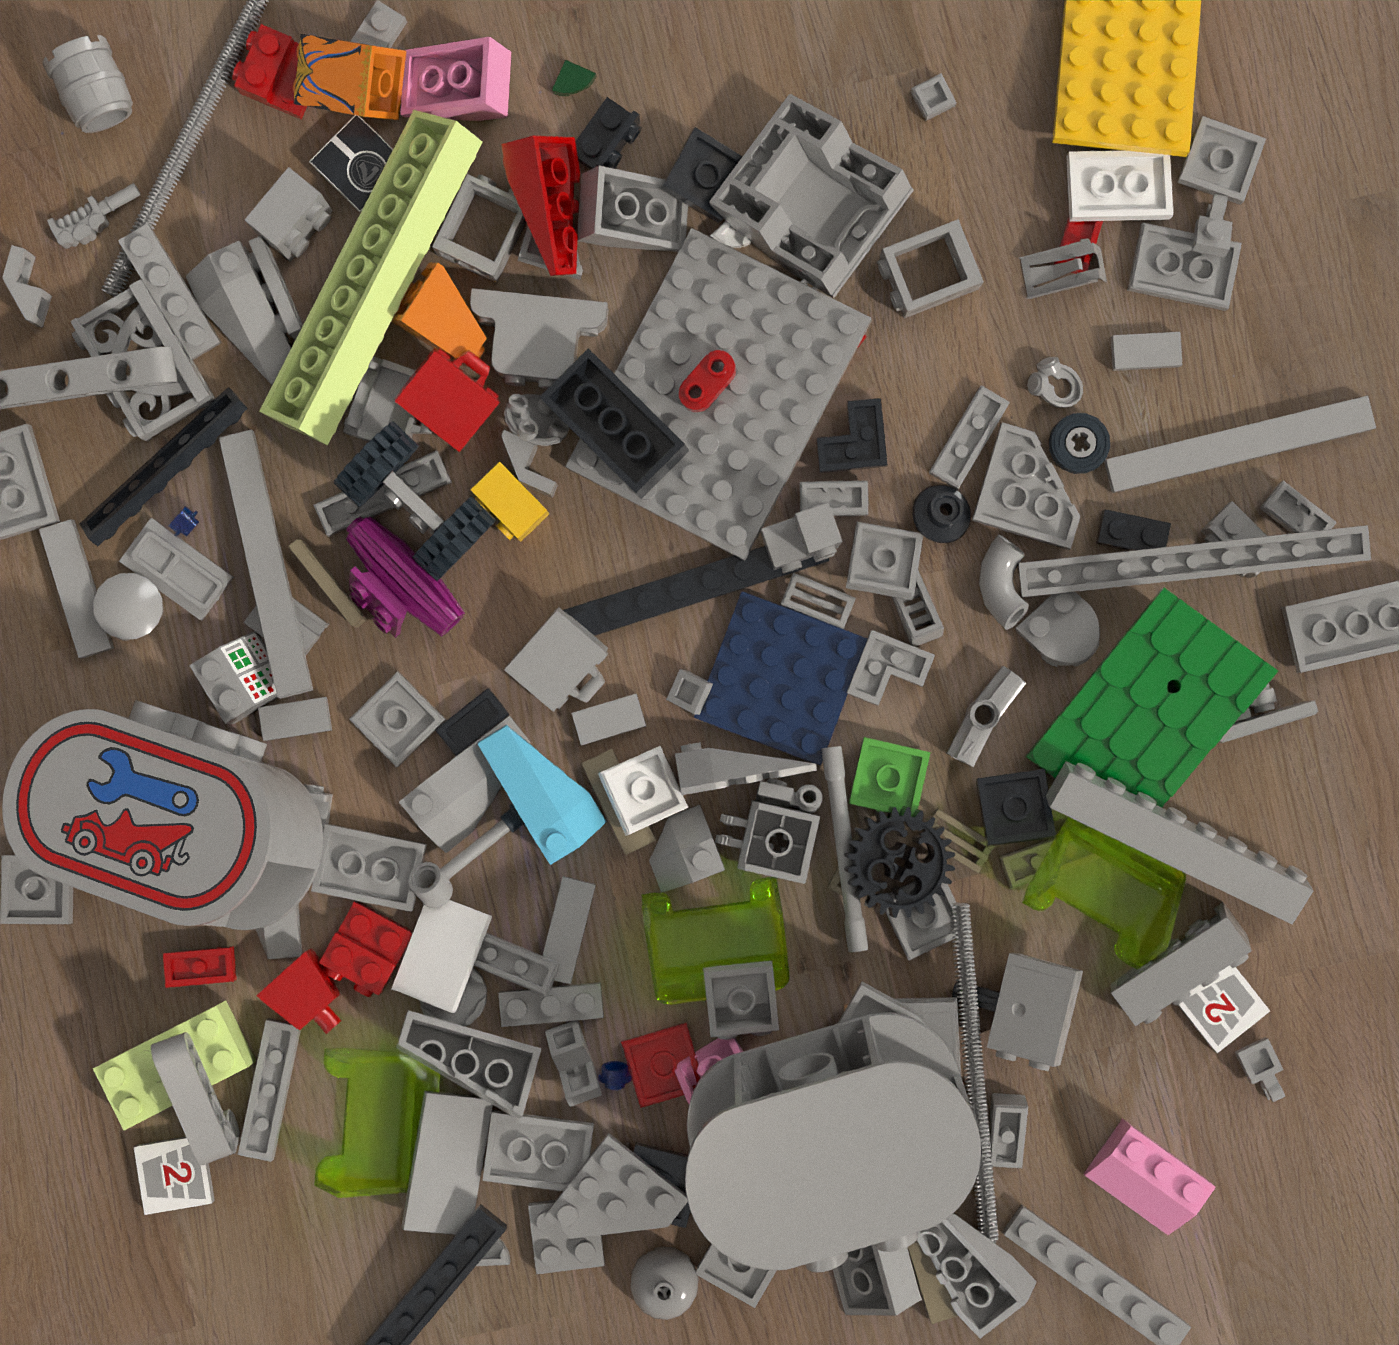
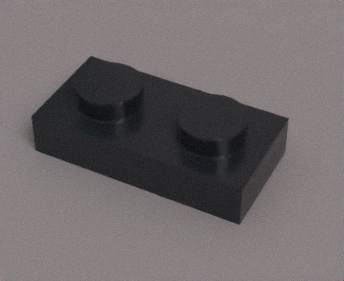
(1131, 531)

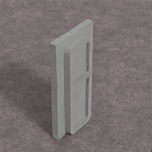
(176, 569)

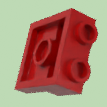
(269, 70)
(366, 949)

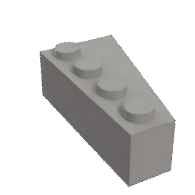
(1182, 967)

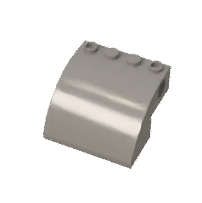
(811, 195)

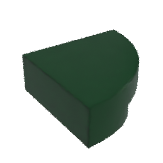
(572, 79)

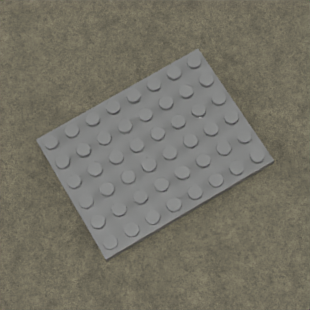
(743, 448)

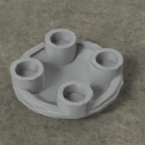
(533, 420)
(127, 606)

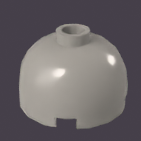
(664, 1268)

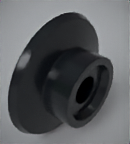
(936, 525)

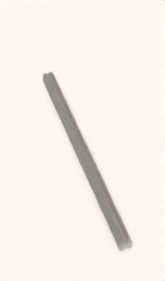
(188, 136)
(974, 1066)

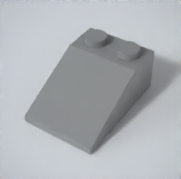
(629, 211)

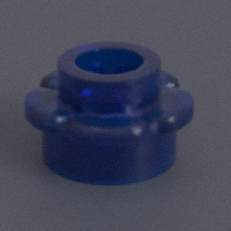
(184, 522)
(615, 1075)

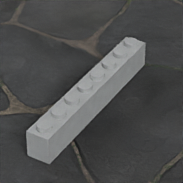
(1179, 842)

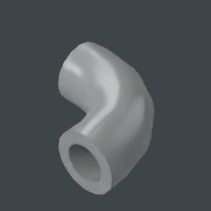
(998, 585)

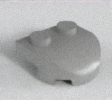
(1062, 630)

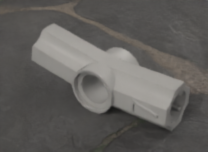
(995, 696)

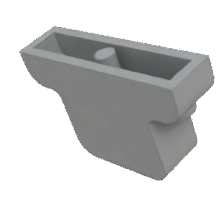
(536, 333)

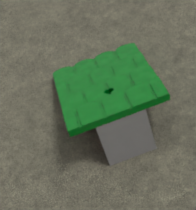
(1137, 728)

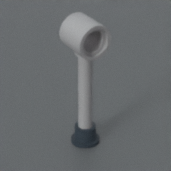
(429, 873)

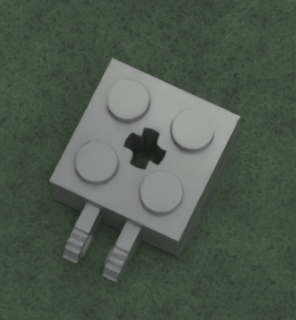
(758, 853)

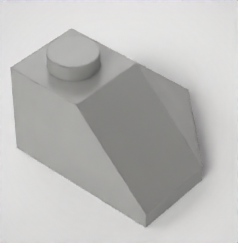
(685, 851)

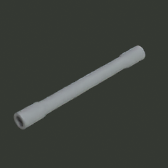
(835, 775)

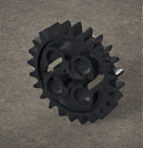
(871, 850)

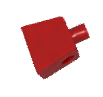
(303, 994)

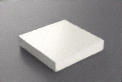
(642, 790)

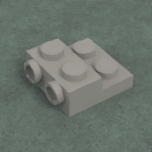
(741, 999)

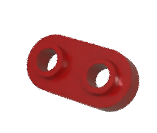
(707, 380)

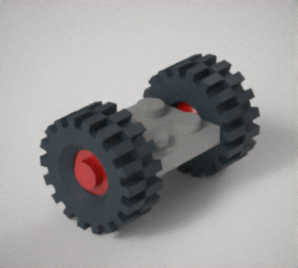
(376, 468)

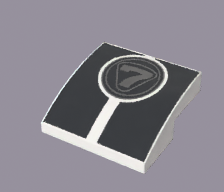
(353, 160)

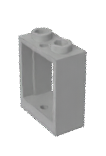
(464, 257)
(962, 258)

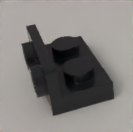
(607, 135)

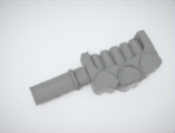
(89, 220)

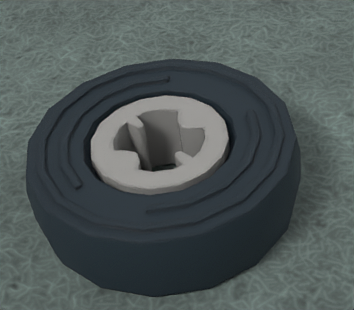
(1096, 440)

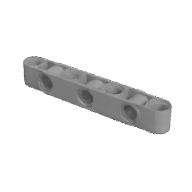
(87, 377)

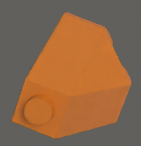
(439, 315)

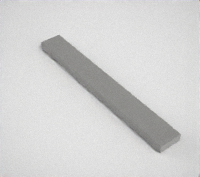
(1240, 444)
(266, 564)

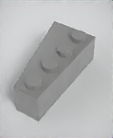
(475, 1060)

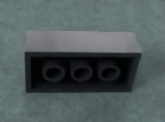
(614, 423)

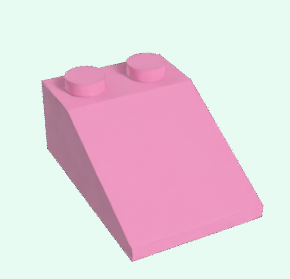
(458, 80)

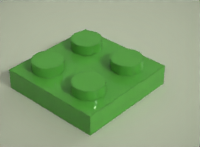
(888, 776)

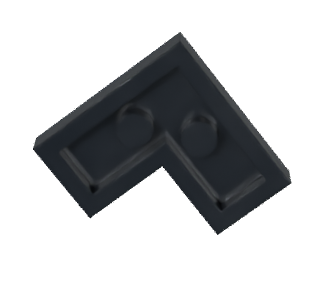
(862, 447)

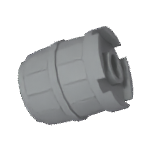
(89, 84)

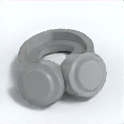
(1040, 386)

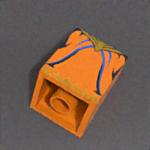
(349, 77)

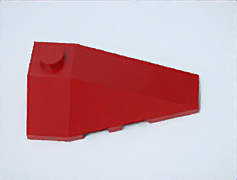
(543, 182)

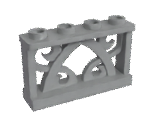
(144, 315)

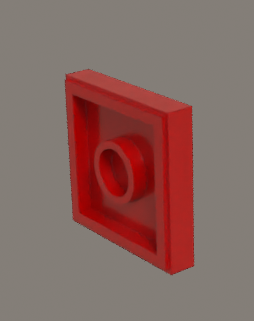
(652, 1063)

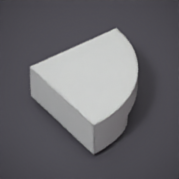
(729, 236)

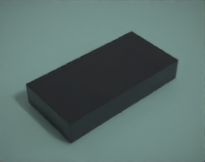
(472, 722)

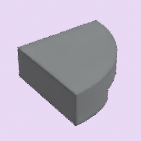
(496, 1255)

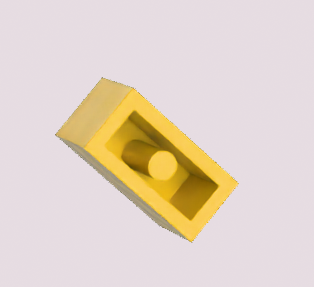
(509, 502)

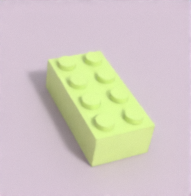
(135, 1084)

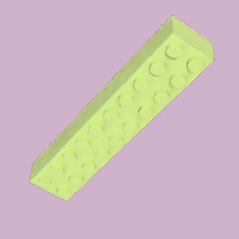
(371, 275)

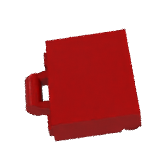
(448, 397)

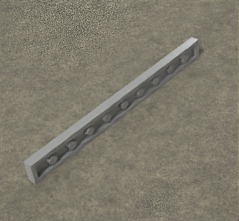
(1195, 561)

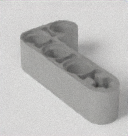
(206, 1126)

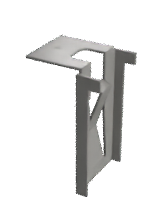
(1043, 274)

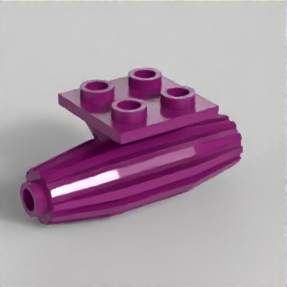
(396, 582)

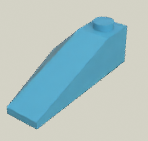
(548, 801)

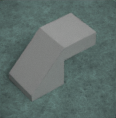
(31, 300)
(521, 456)
(573, 1062)

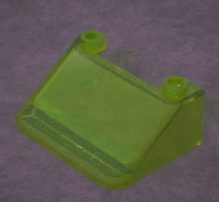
(1113, 886)
(712, 936)
(379, 1121)

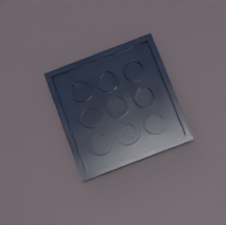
(781, 678)

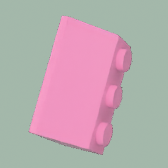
(1149, 1179)

